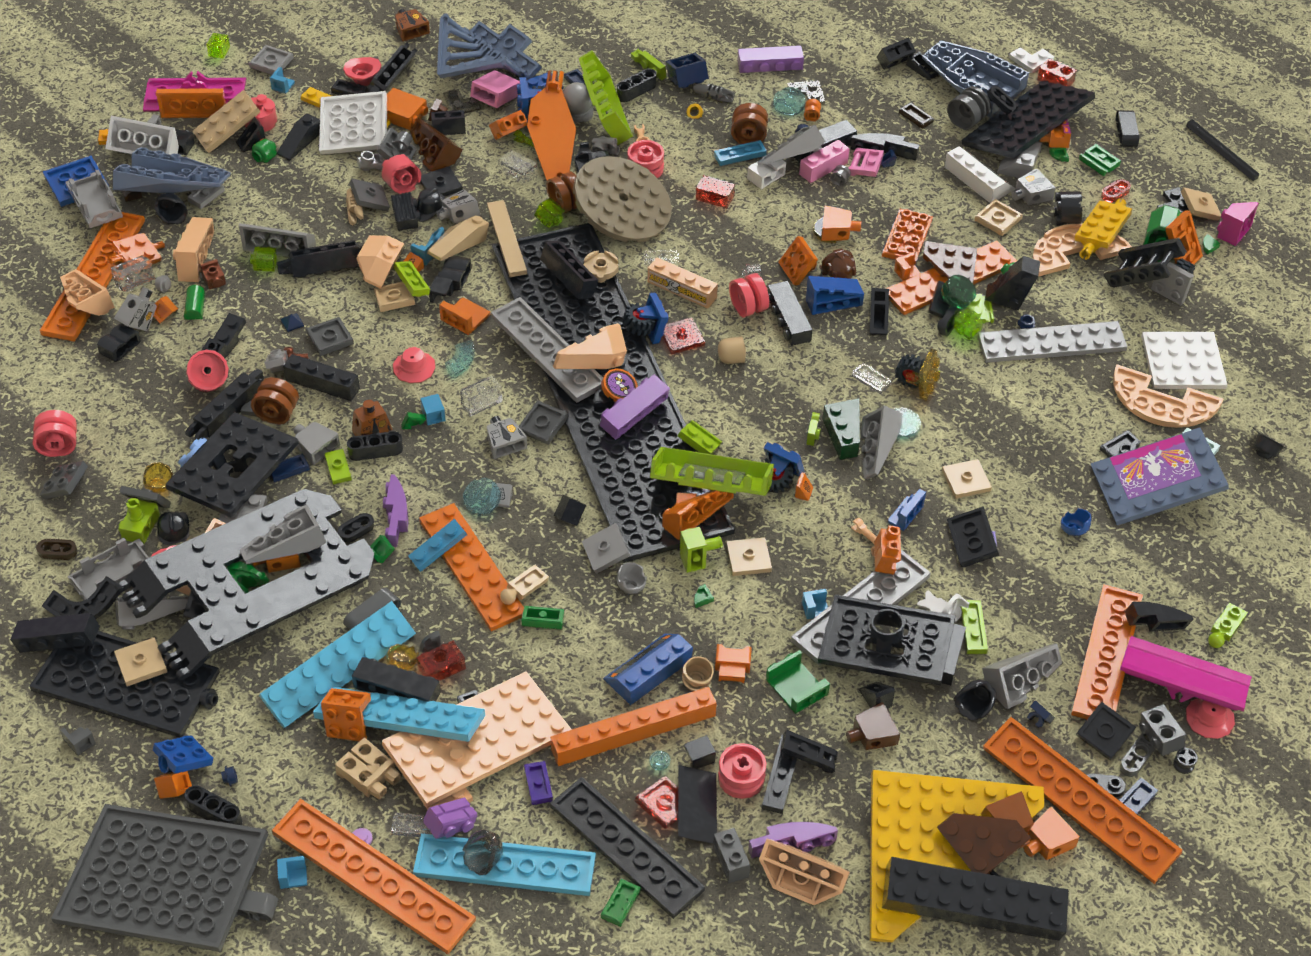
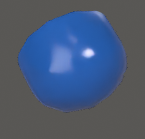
(1076, 523)

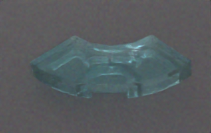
(461, 361)

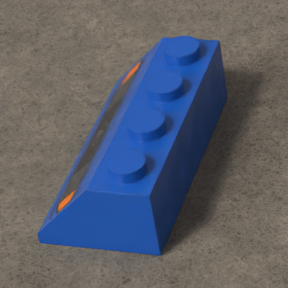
(650, 667)

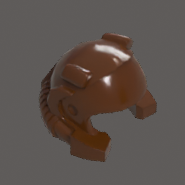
(839, 264)

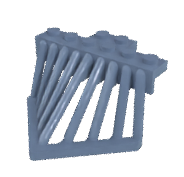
(498, 51)

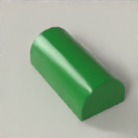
(194, 302)
(543, 617)

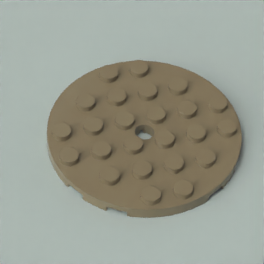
(599, 192)

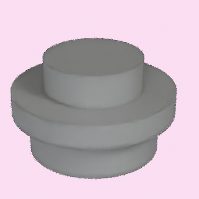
(163, 283)

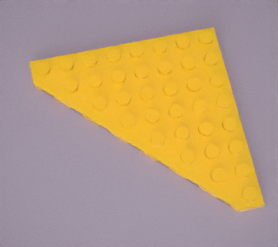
(905, 825)

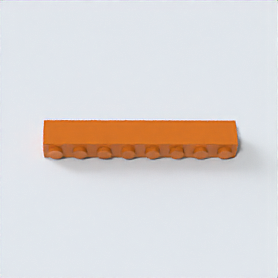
(633, 726)

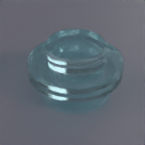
(659, 760)

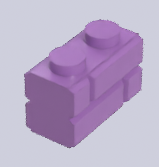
(450, 818)

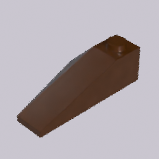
(434, 146)

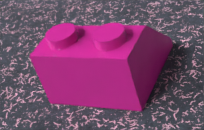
(1236, 221)

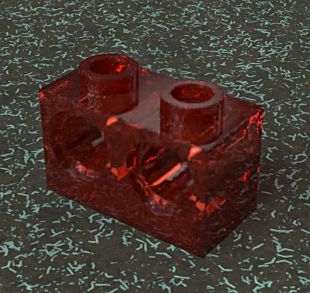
(1056, 73)

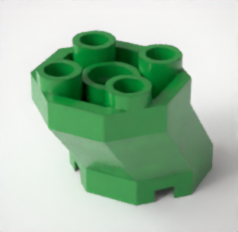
(1158, 222)

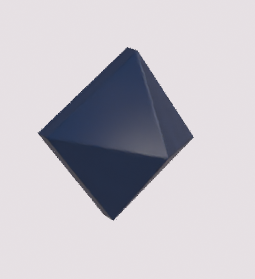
(889, 159)
(292, 322)

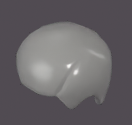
(629, 574)

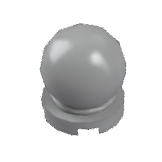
(578, 102)

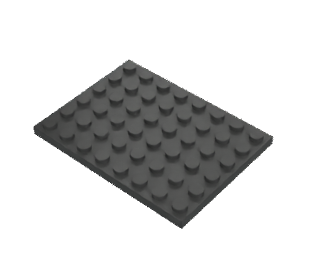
(161, 877)

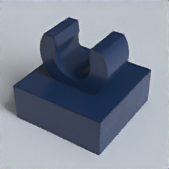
(1041, 712)

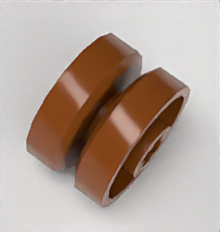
(749, 123)
(561, 190)
(275, 401)

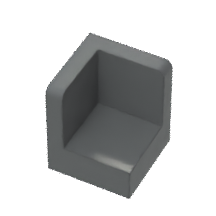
(79, 740)

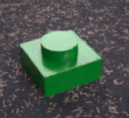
(382, 548)

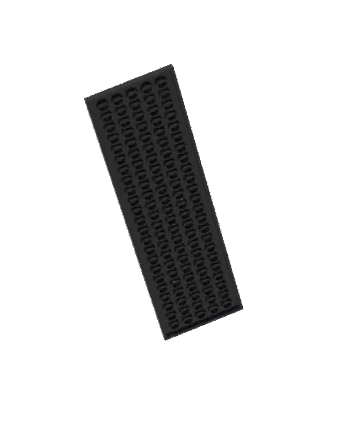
(618, 467)

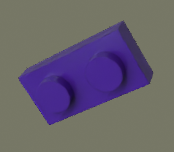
(538, 783)

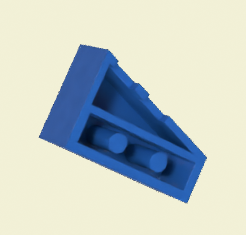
(832, 294)

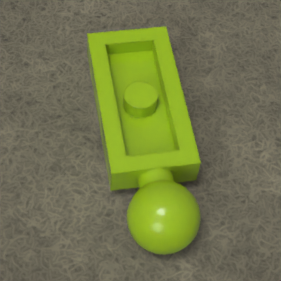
(1226, 625)

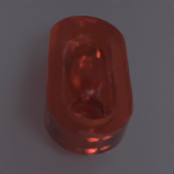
(1116, 190)

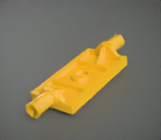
(1102, 226)

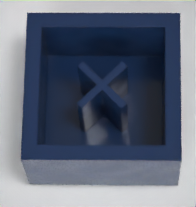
(687, 70)

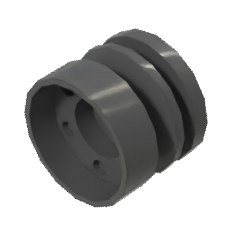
(969, 108)

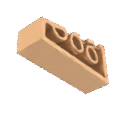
(193, 248)

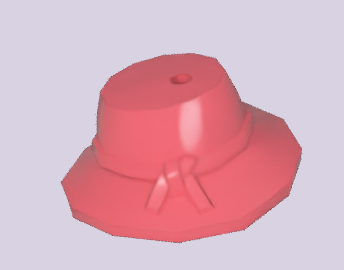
(362, 69)
(415, 369)
(1208, 722)

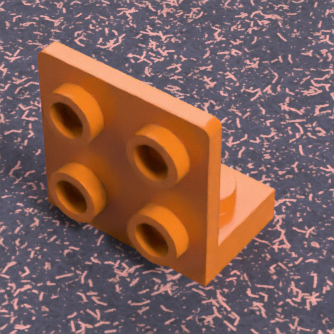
(463, 315)
(344, 714)

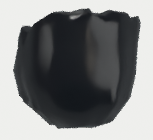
(171, 208)
(975, 699)

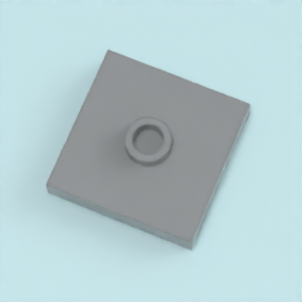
(269, 59)
(606, 548)

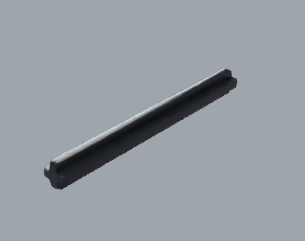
(1223, 150)

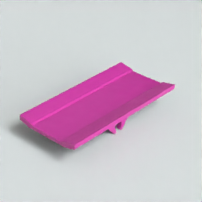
(231, 87)
(1186, 674)

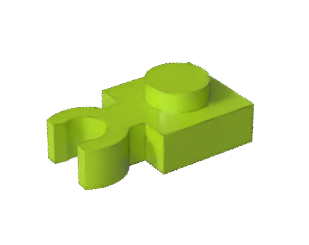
(813, 431)

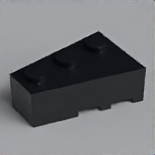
(1015, 284)

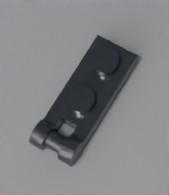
(809, 751)

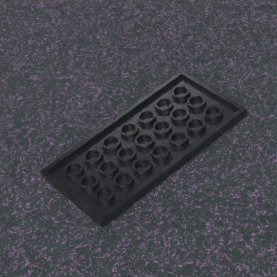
(1034, 117)
(94, 681)

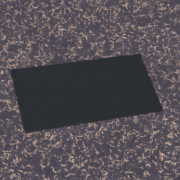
(697, 804)

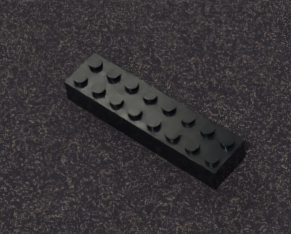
(975, 899)

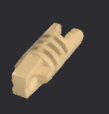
(352, 208)

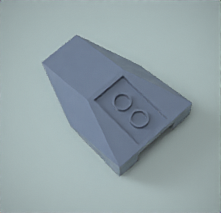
(976, 68)
(166, 173)

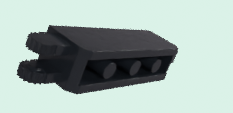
(392, 69)
(320, 259)
(225, 404)

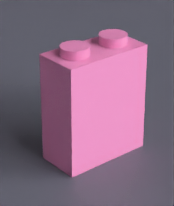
(494, 89)

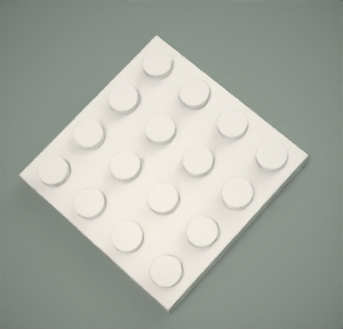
(352, 122)
(1184, 360)

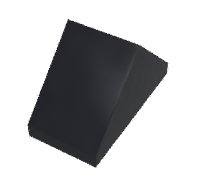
(252, 134)
(877, 693)

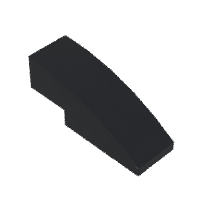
(879, 311)
(1157, 616)

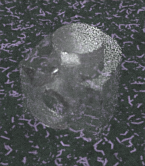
(751, 268)

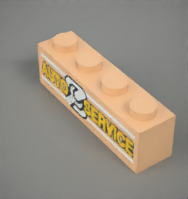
(682, 282)

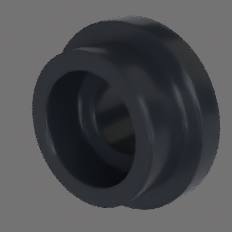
(208, 698)

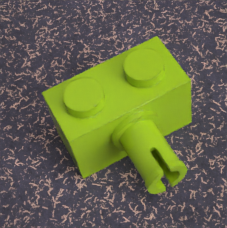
(139, 520)
(694, 548)

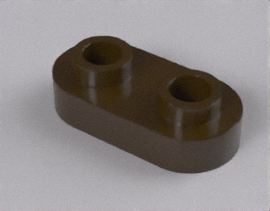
(57, 549)

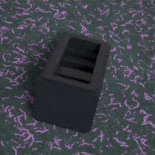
(915, 63)

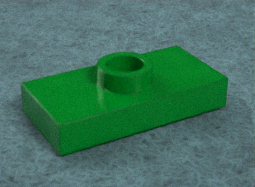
(620, 902)

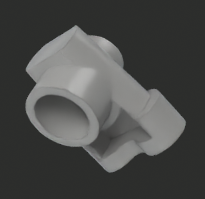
(604, 144)
(370, 161)

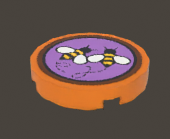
(618, 383)

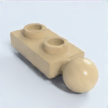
(524, 585)

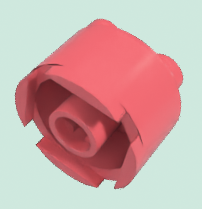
(268, 115)
(400, 174)

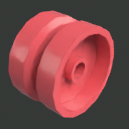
(647, 154)
(749, 295)
(211, 360)
(54, 433)
(742, 770)

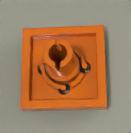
(801, 262)

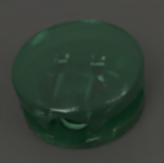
(958, 291)

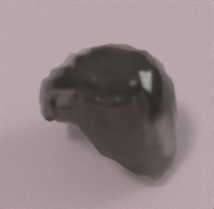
(482, 851)

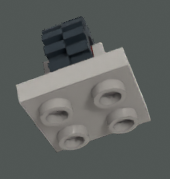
(1178, 283)

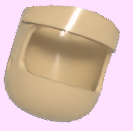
(732, 350)
(694, 670)

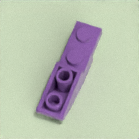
(396, 510)
(796, 834)

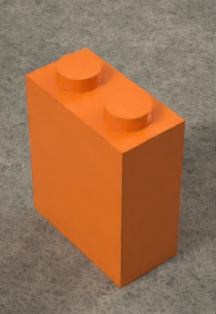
(405, 108)

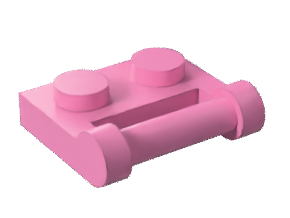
(870, 163)

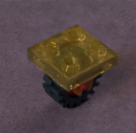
(919, 372)

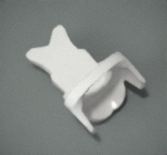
(939, 605)

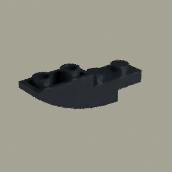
(886, 142)
(226, 336)

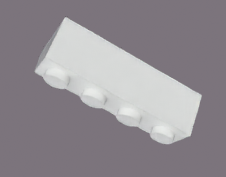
(128, 135)
(977, 175)

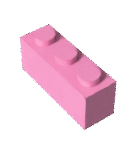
(824, 161)

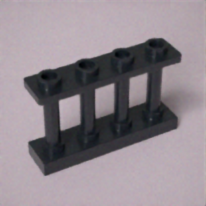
(1144, 254)

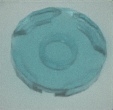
(789, 101)
(910, 424)
(482, 496)

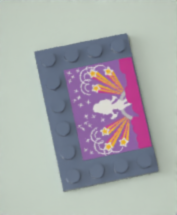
(1159, 476)

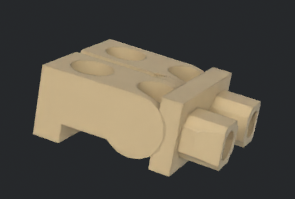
(368, 769)

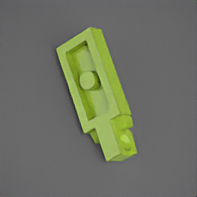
(649, 62)

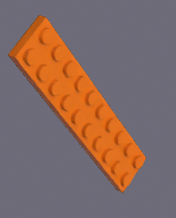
(65, 320)
(1083, 800)
(374, 876)

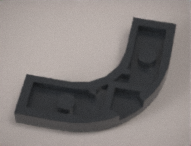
(96, 604)

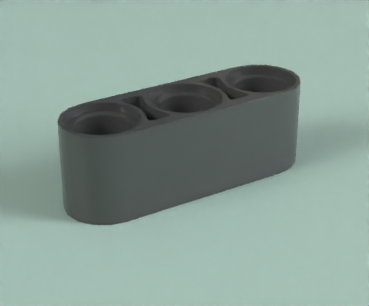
(369, 607)
(258, 906)

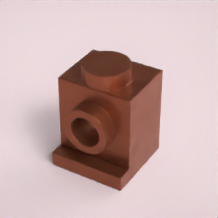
(212, 274)

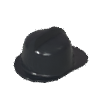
(428, 203)
(1266, 446)
(173, 527)

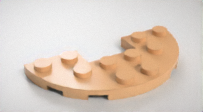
(1060, 242)
(1161, 408)

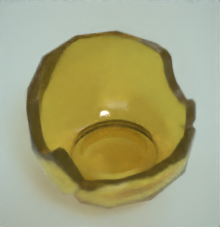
(155, 475)
(402, 656)

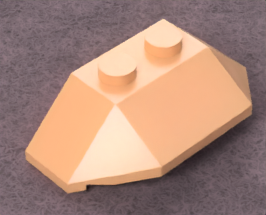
(378, 258)
(801, 873)

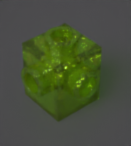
(967, 323)

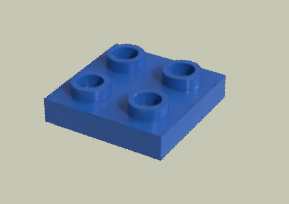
(181, 755)

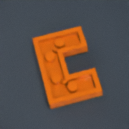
(1184, 228)

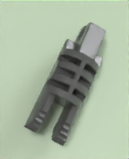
(715, 92)

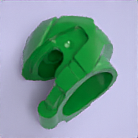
(247, 576)

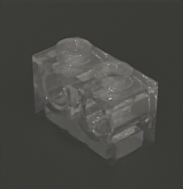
(132, 270)

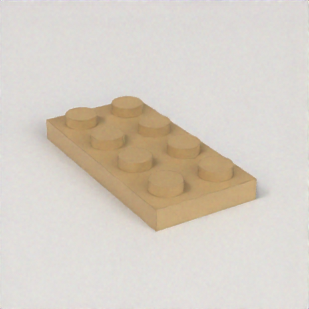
(226, 121)

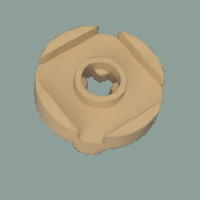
(607, 259)

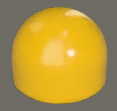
(692, 107)

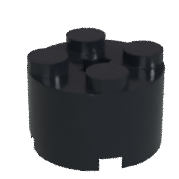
(1068, 207)

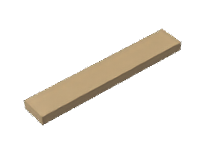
(506, 238)

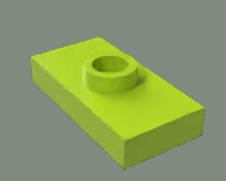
(338, 466)

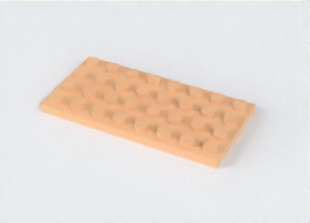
(514, 727)

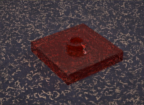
(682, 336)
(660, 801)

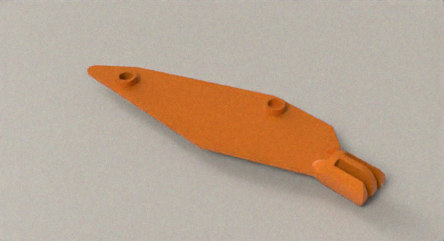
(552, 127)

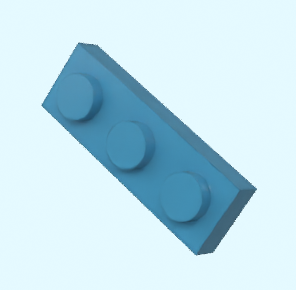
(740, 153)
(437, 545)

